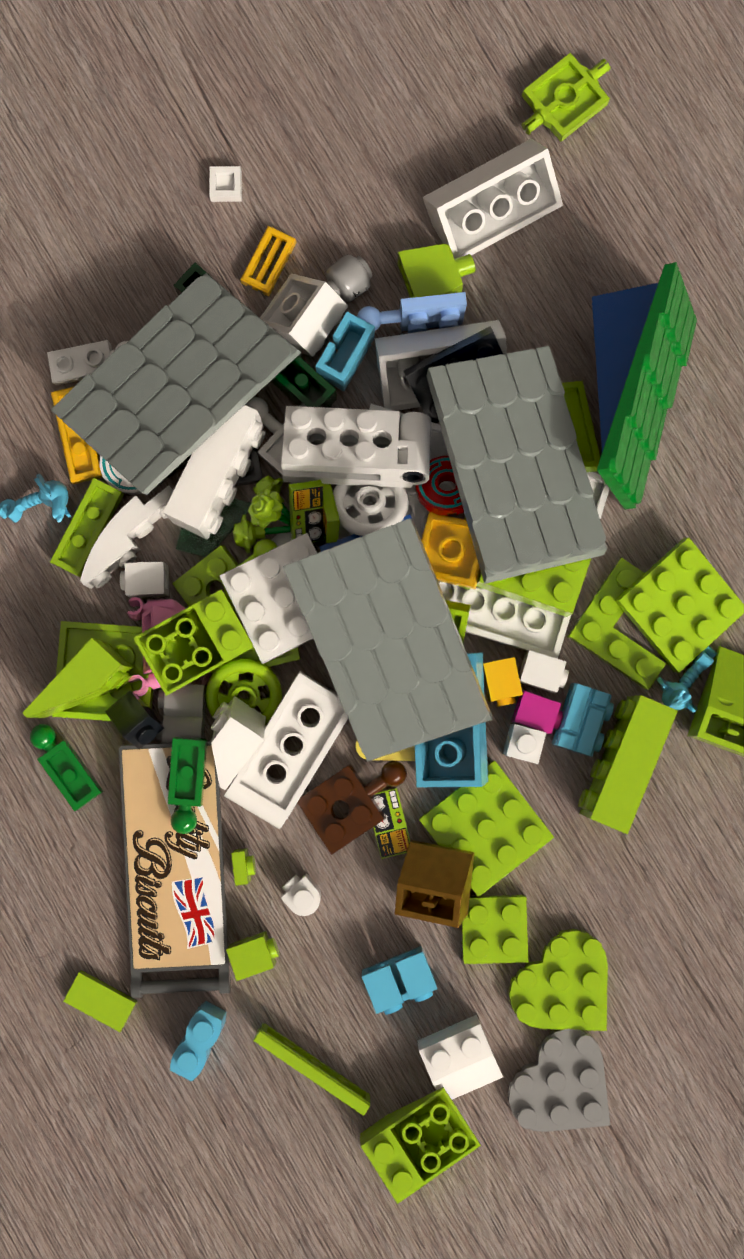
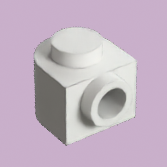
(301, 895)

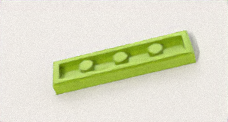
(313, 1068)

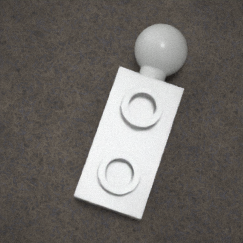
(76, 362)

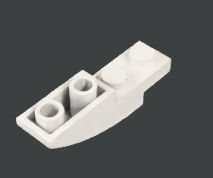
(116, 542)

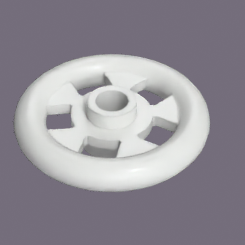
(360, 524)

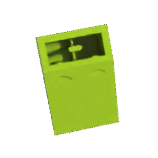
(193, 642)
(721, 705)
(418, 1143)

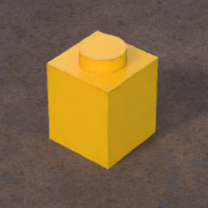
(502, 681)

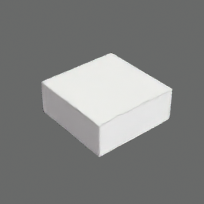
(225, 184)

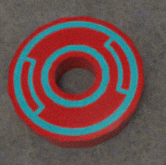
(432, 496)

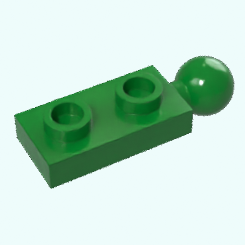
(65, 767)
(186, 781)

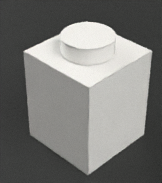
(145, 579)
(543, 672)
(524, 743)

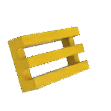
(257, 284)

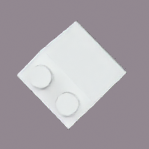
(304, 312)
(235, 738)
(459, 1058)

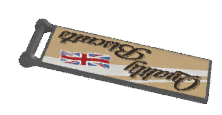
(172, 877)

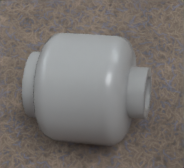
(349, 277)

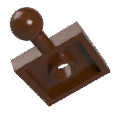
(363, 809)

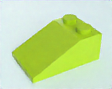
(88, 675)

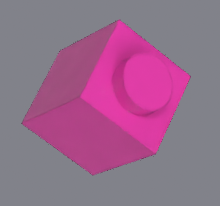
(537, 713)

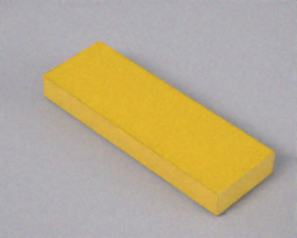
(80, 457)

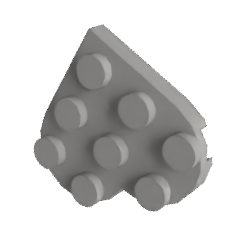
(563, 1085)

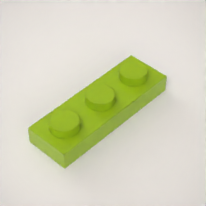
(86, 526)

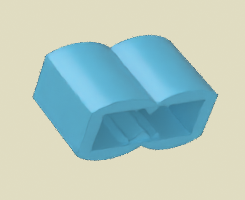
(197, 1043)

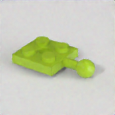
(196, 582)

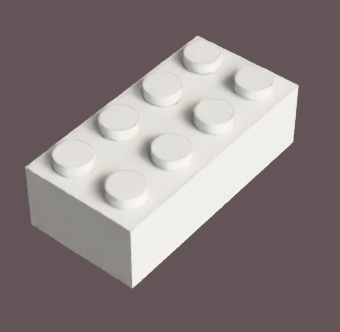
(213, 472)

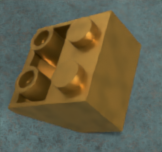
(435, 884)

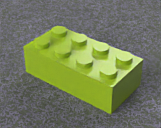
(627, 762)

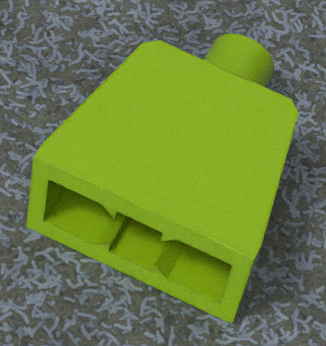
(433, 270)

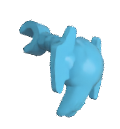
(50, 493)
(677, 694)

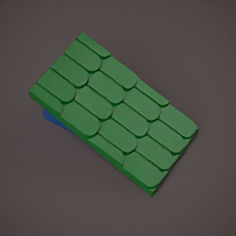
(639, 351)

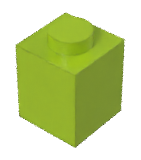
(252, 955)

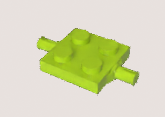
(565, 97)

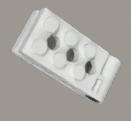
(356, 447)
(276, 797)

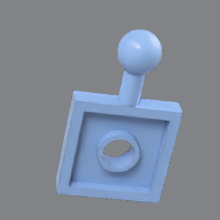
(420, 313)

